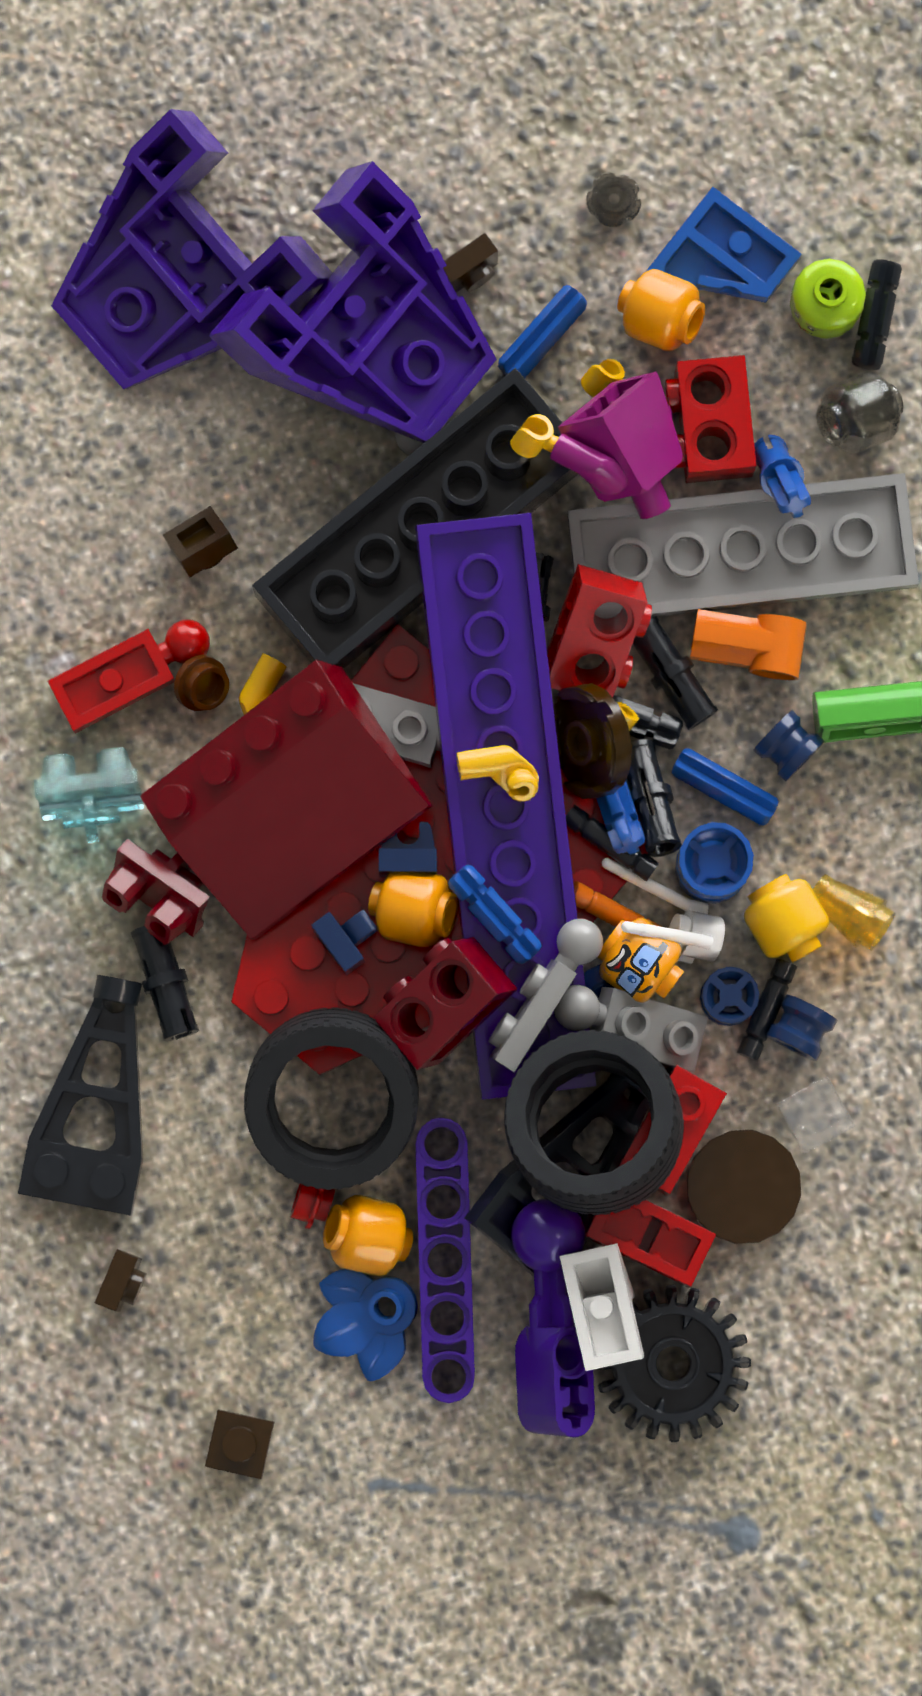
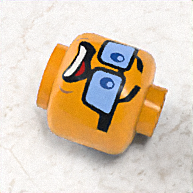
(640, 963)

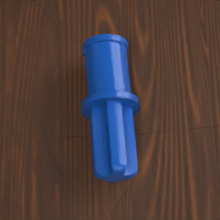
(782, 476)

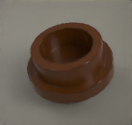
(201, 683)

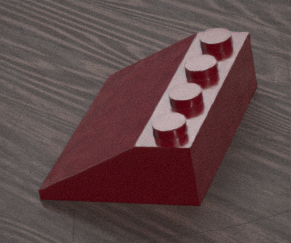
(287, 798)

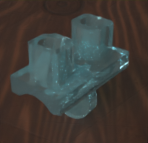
(91, 797)

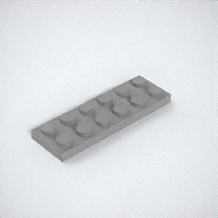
(748, 553)

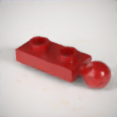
(125, 673)

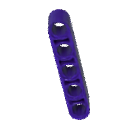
(436, 1231)

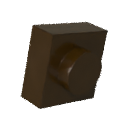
(472, 264)
(200, 542)
(121, 1282)
(239, 1444)

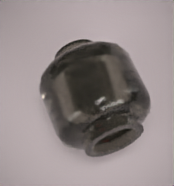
(859, 412)

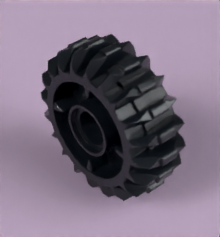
(707, 1372)

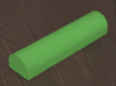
(868, 711)

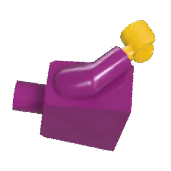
(615, 441)

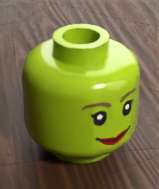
(832, 316)

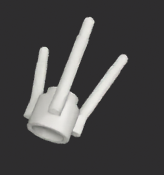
(696, 931)

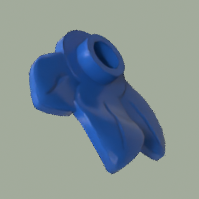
(359, 1326)

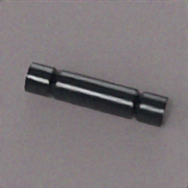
(597, 834)
(767, 1009)

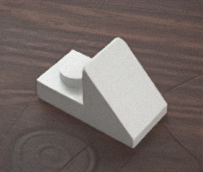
(602, 1306)

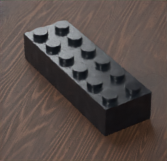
(364, 566)

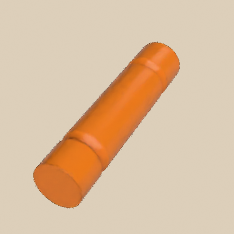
(603, 906)

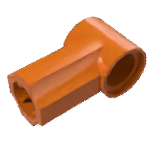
(764, 644)

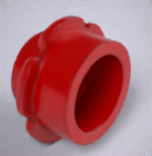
(311, 1204)

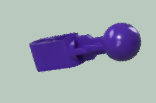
(551, 1377)

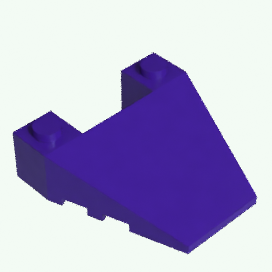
(163, 267)
(383, 329)

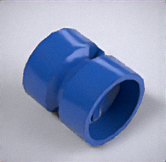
(714, 862)

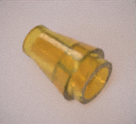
(853, 912)

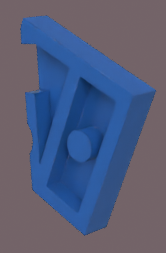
(727, 251)

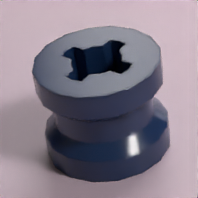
(788, 745)
(735, 989)
(801, 1027)

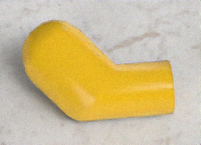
(261, 682)

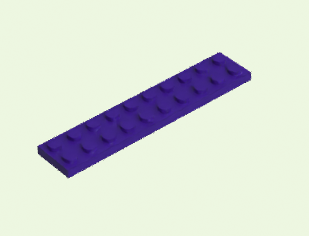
(494, 693)

